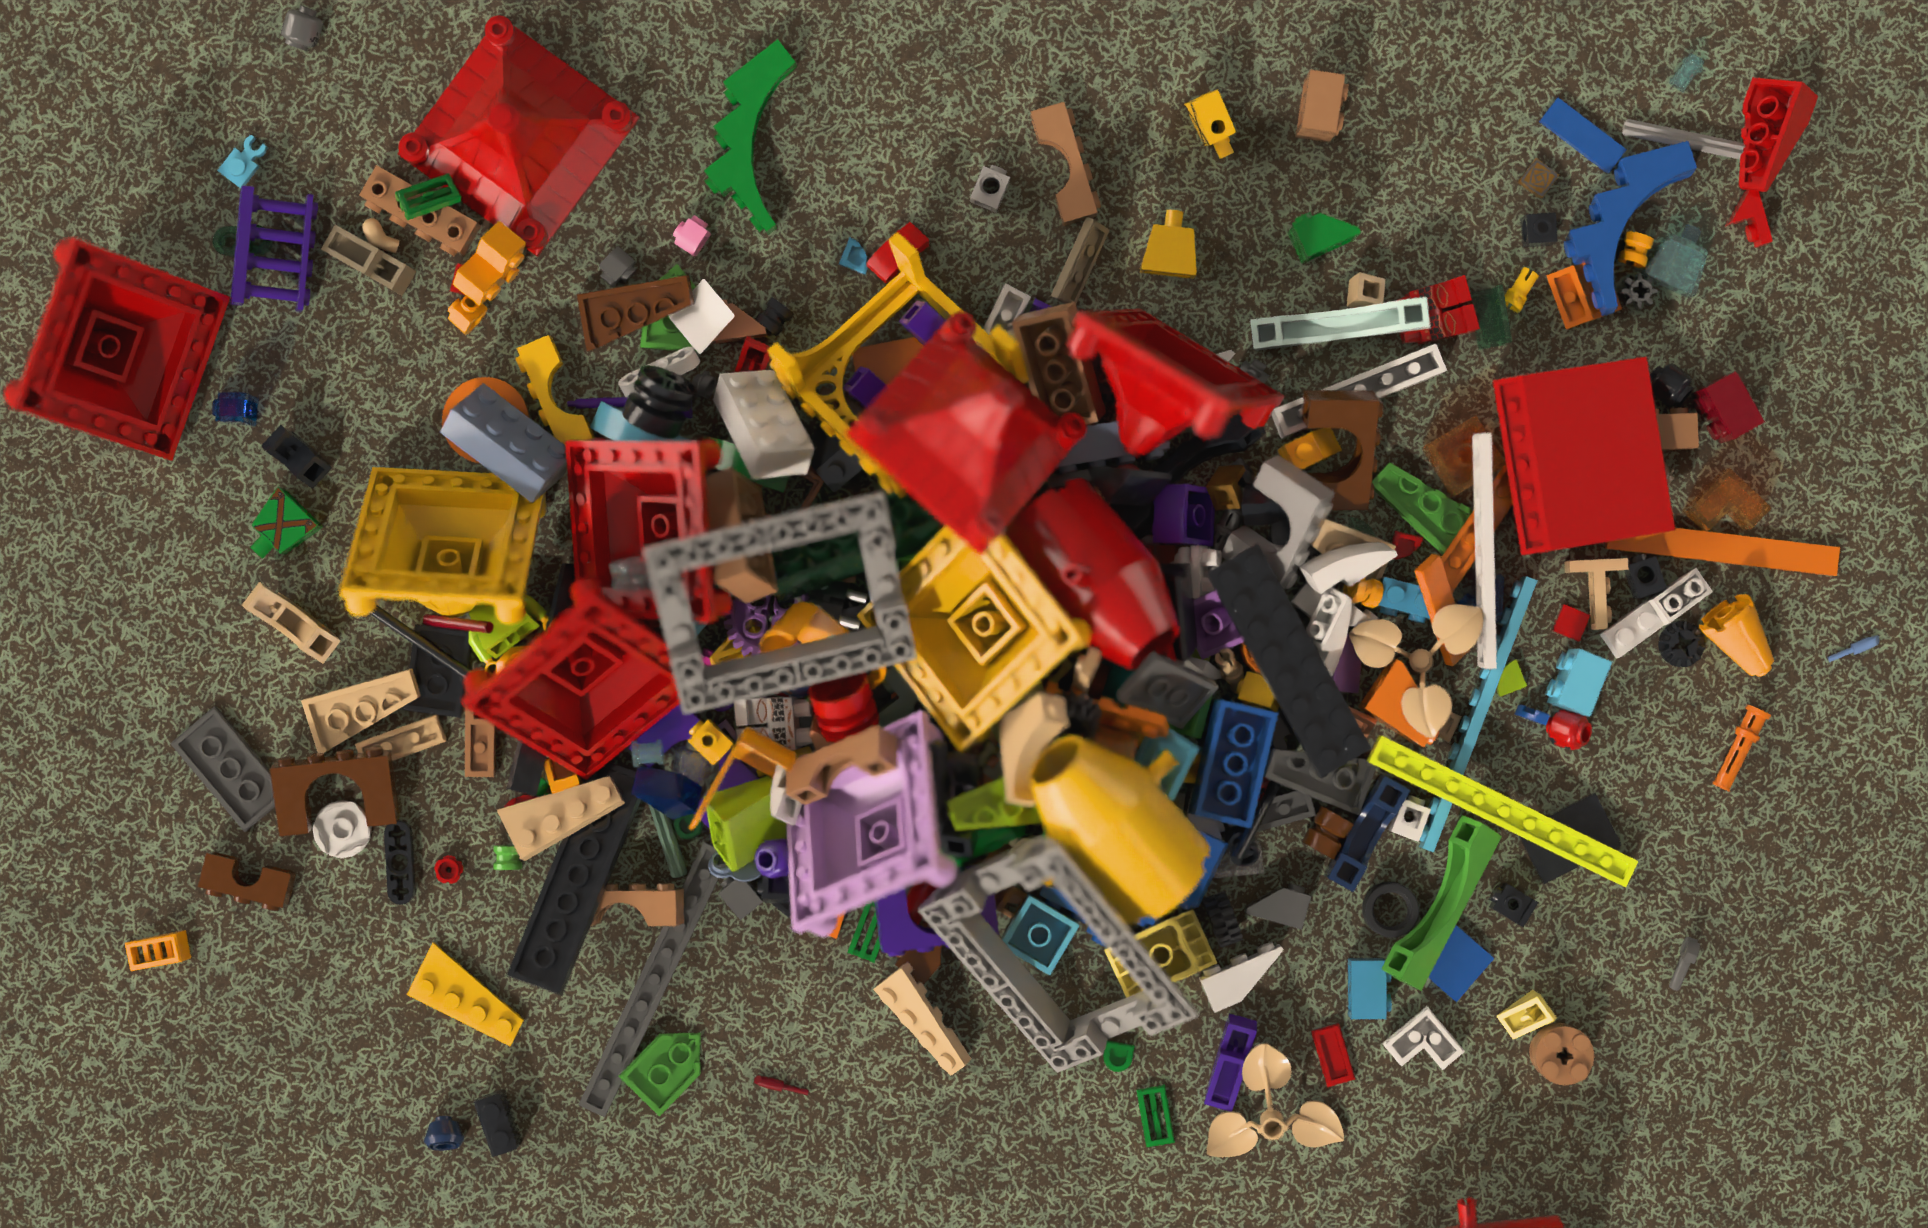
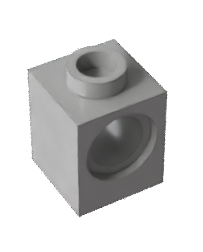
(986, 200)

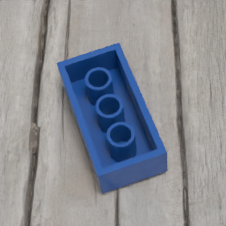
(1232, 763)

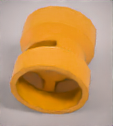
(1636, 249)
(1367, 592)

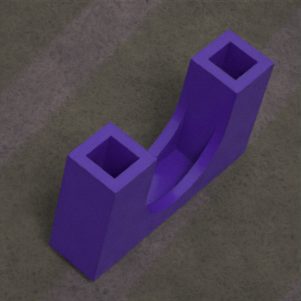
(922, 323)
(675, 728)
(900, 933)

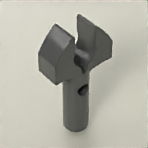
(1689, 953)

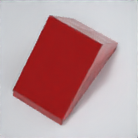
(753, 356)

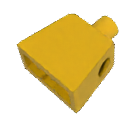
(1170, 249)

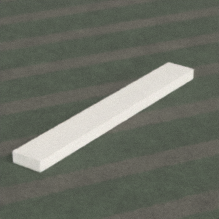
(1484, 548)

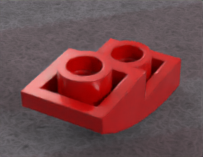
(883, 260)

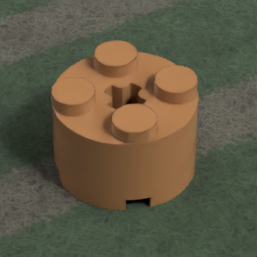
(1570, 1068)

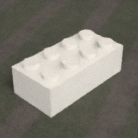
(763, 424)

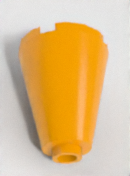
(1739, 634)

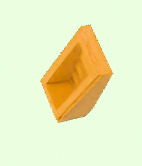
(175, 944)

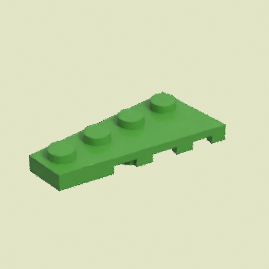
(1421, 506)

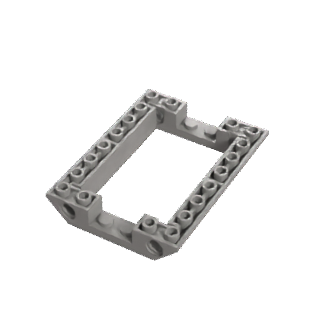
(798, 664)
(1061, 1041)

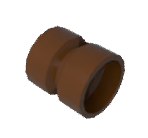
(1327, 832)

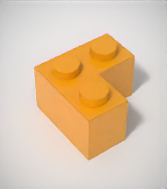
(492, 264)

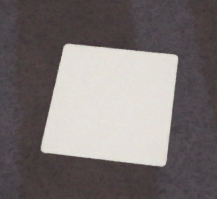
(704, 319)

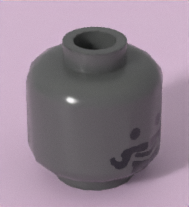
(302, 28)

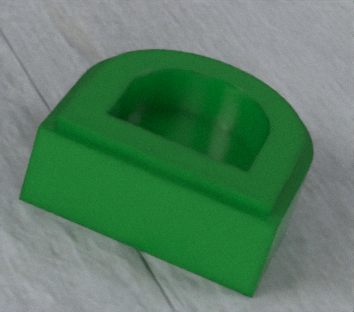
(1118, 1055)

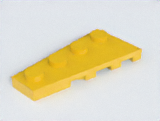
(457, 993)

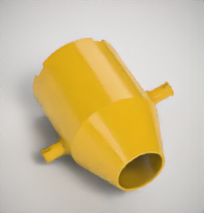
(1118, 826)

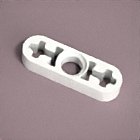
(677, 362)

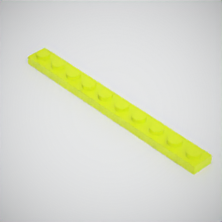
(1502, 811)

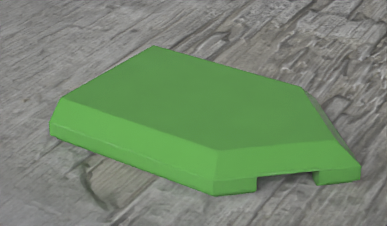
(664, 333)
(664, 1069)

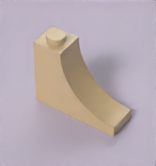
(1023, 737)

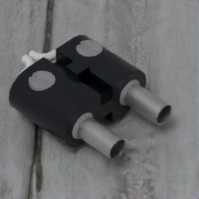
(833, 599)

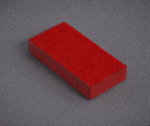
(1332, 1054)

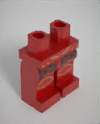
(1447, 323)

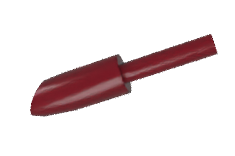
(777, 1085)

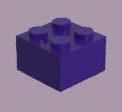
(1183, 516)

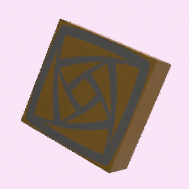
(1538, 178)

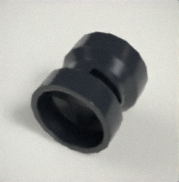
(774, 317)
(1232, 838)

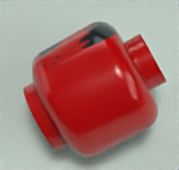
(1569, 730)

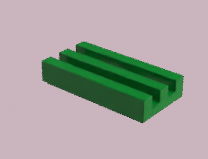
(429, 201)
(862, 953)
(1151, 1091)

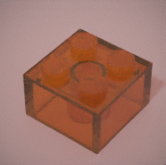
(1453, 455)

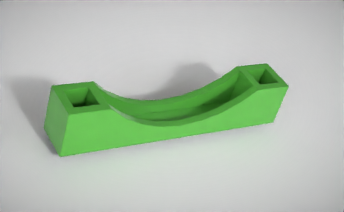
(1419, 950)

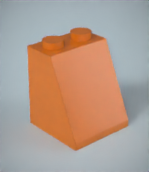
(1385, 701)

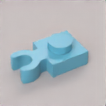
(240, 166)

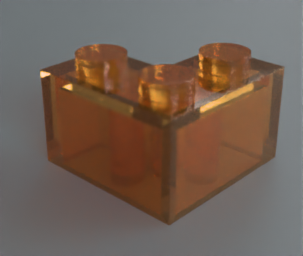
(1728, 496)

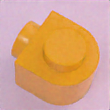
(466, 314)

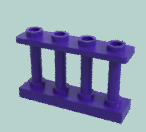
(246, 261)

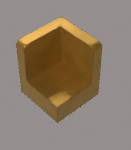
(1224, 487)

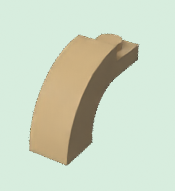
(292, 621)

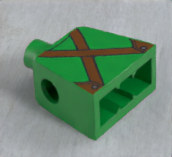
(282, 524)

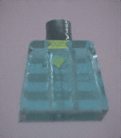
(1678, 262)

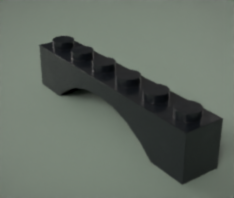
(1233, 438)

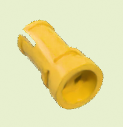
(1520, 289)

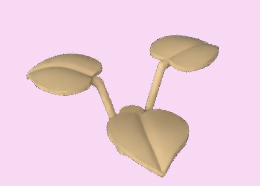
(1378, 641)
(1269, 1069)

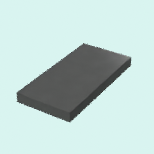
(227, 767)

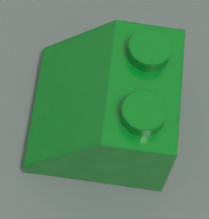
(1319, 235)

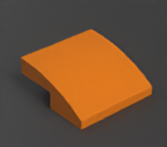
(1572, 298)

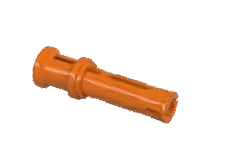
(1748, 730)

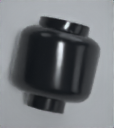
(1671, 384)

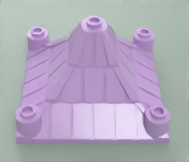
(868, 834)

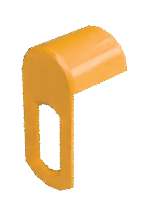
(808, 623)
(755, 751)

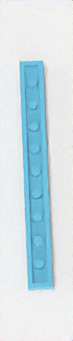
(1480, 701)

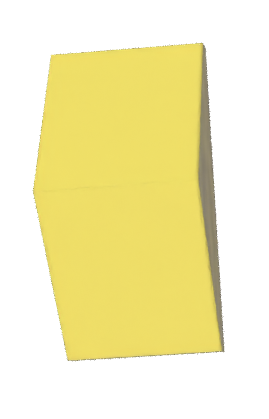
(1526, 1015)

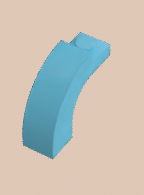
(613, 425)

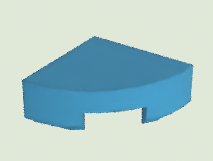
(854, 257)

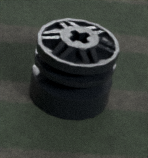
(659, 402)

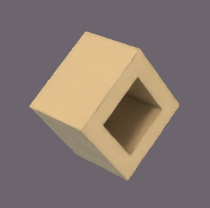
(1366, 284)

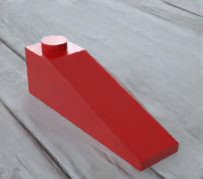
(1774, 122)

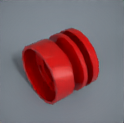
(844, 706)

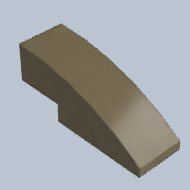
(368, 260)

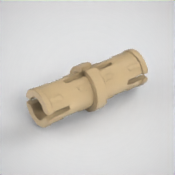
(1231, 669)

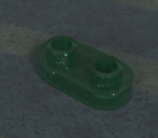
(230, 231)

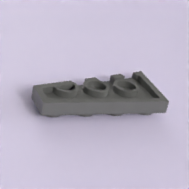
(1341, 788)

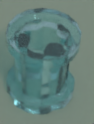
(647, 752)

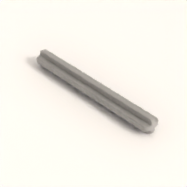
(1674, 136)

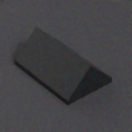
(1179, 585)

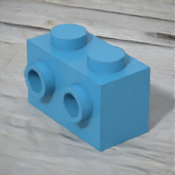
(1403, 598)

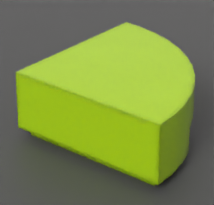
(1511, 679)

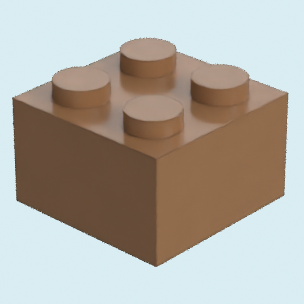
(1320, 106)

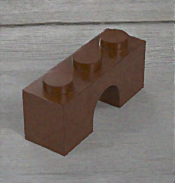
(221, 876)

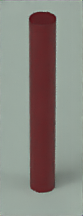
(458, 623)

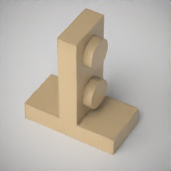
(1598, 586)

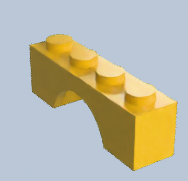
(541, 363)

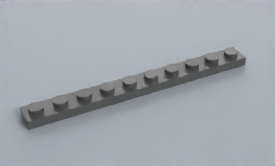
(650, 988)

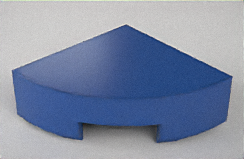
(1533, 715)

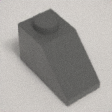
(1282, 906)

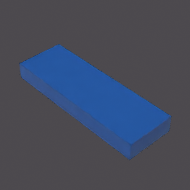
(1582, 135)

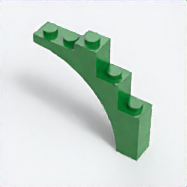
(751, 89)

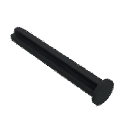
(939, 771)

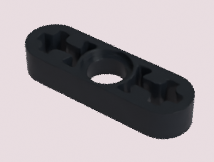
(390, 870)

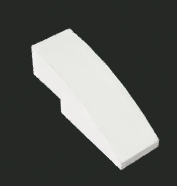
(1346, 564)

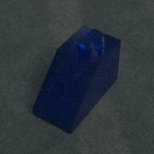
(235, 408)

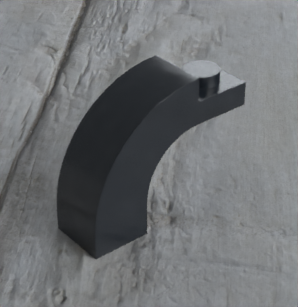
(963, 777)

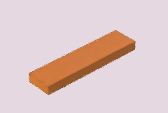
(1436, 595)

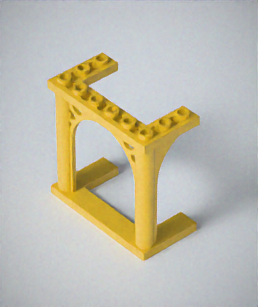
(807, 370)

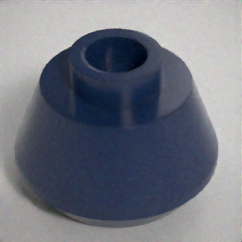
(443, 1134)

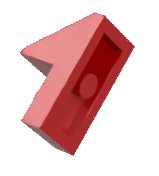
(1752, 210)

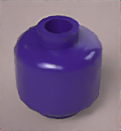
(772, 858)

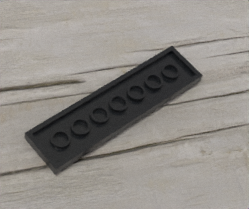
(1288, 660)
(574, 892)

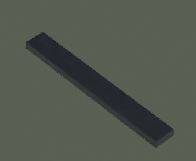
(528, 762)

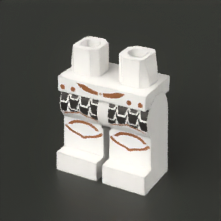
(781, 718)

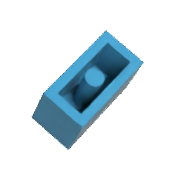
(1368, 989)

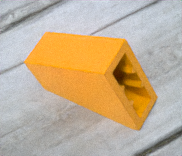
(1310, 448)

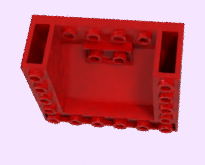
(1584, 455)

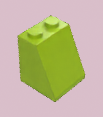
(742, 821)

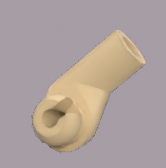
(376, 236)

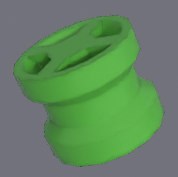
(506, 858)

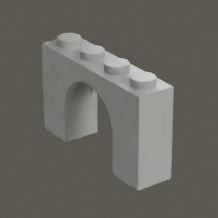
(1306, 505)

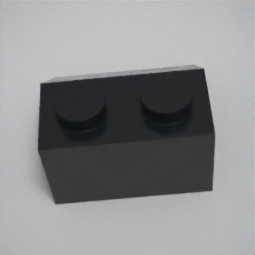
(832, 461)

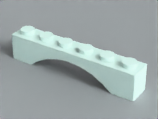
(1340, 324)

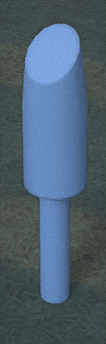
(1857, 647)

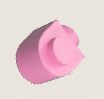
(691, 235)

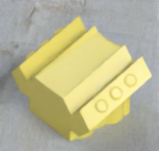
(1175, 945)

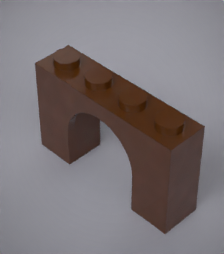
(1358, 414)
(369, 770)

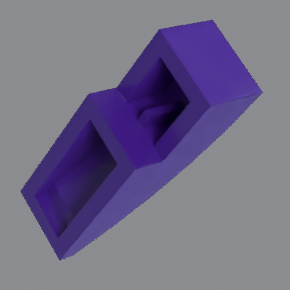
(1227, 1068)

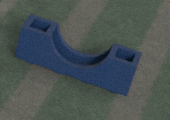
(1375, 815)

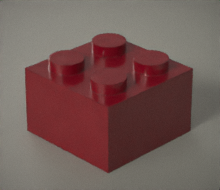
(1727, 408)

